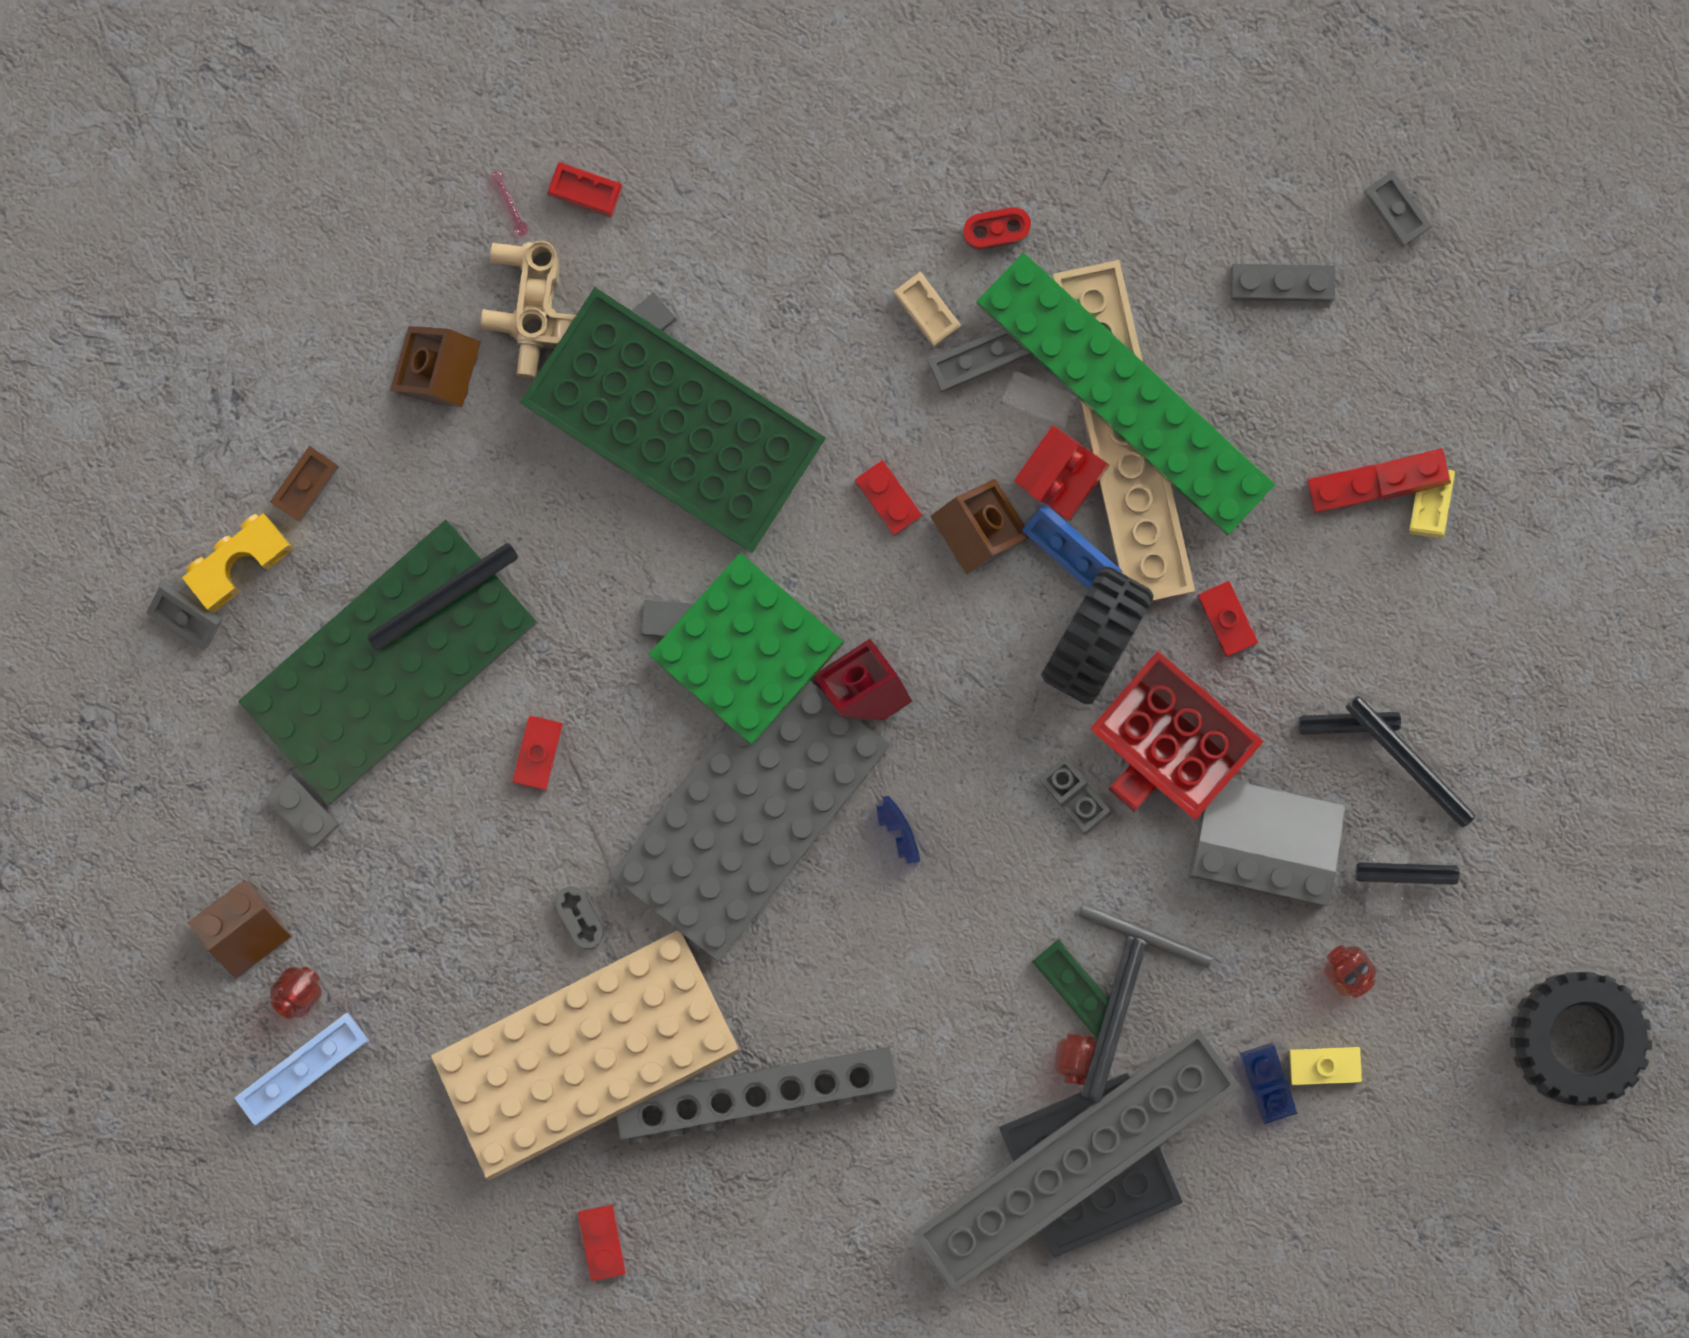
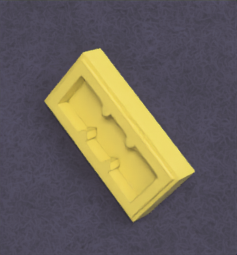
(1432, 510)
(1325, 1065)

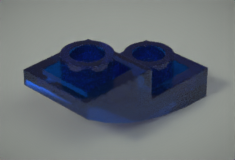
(893, 818)
(1268, 1083)

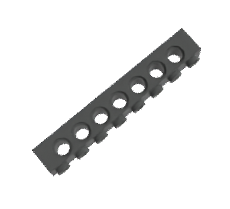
(876, 1062)

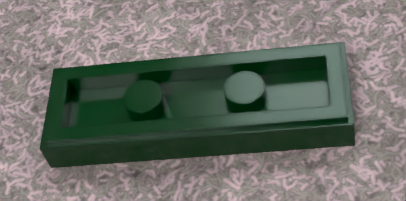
(1073, 985)

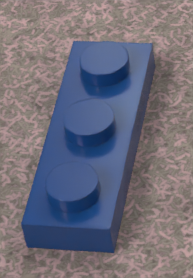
(1066, 546)

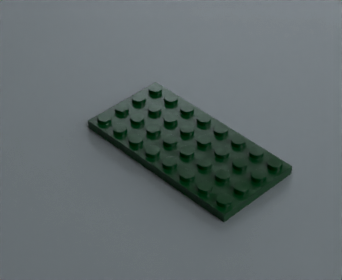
(672, 420)
(347, 705)

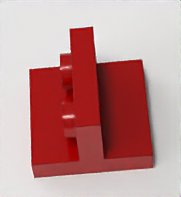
(1061, 473)

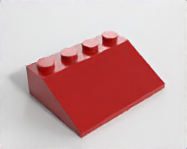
(1176, 735)

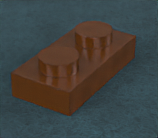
(304, 484)

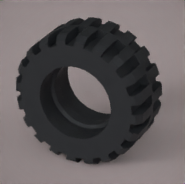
(1097, 635)
(1626, 1028)

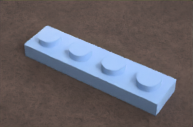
(301, 1069)

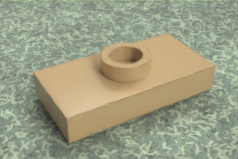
(927, 309)

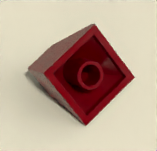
(863, 684)

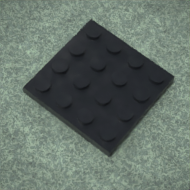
(1123, 1201)

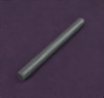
(1151, 937)

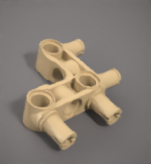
(533, 303)

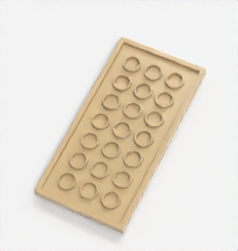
(584, 1054)

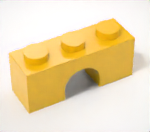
(211, 576)

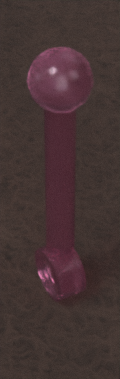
(520, 227)

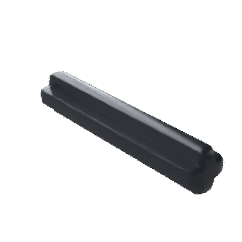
(1342, 723)
(1407, 873)

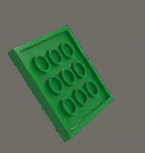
(746, 649)

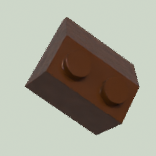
(435, 365)
(980, 525)
(239, 929)

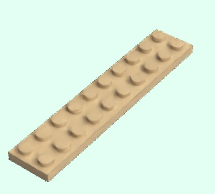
(1134, 494)

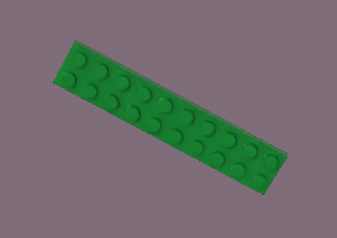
(1125, 393)

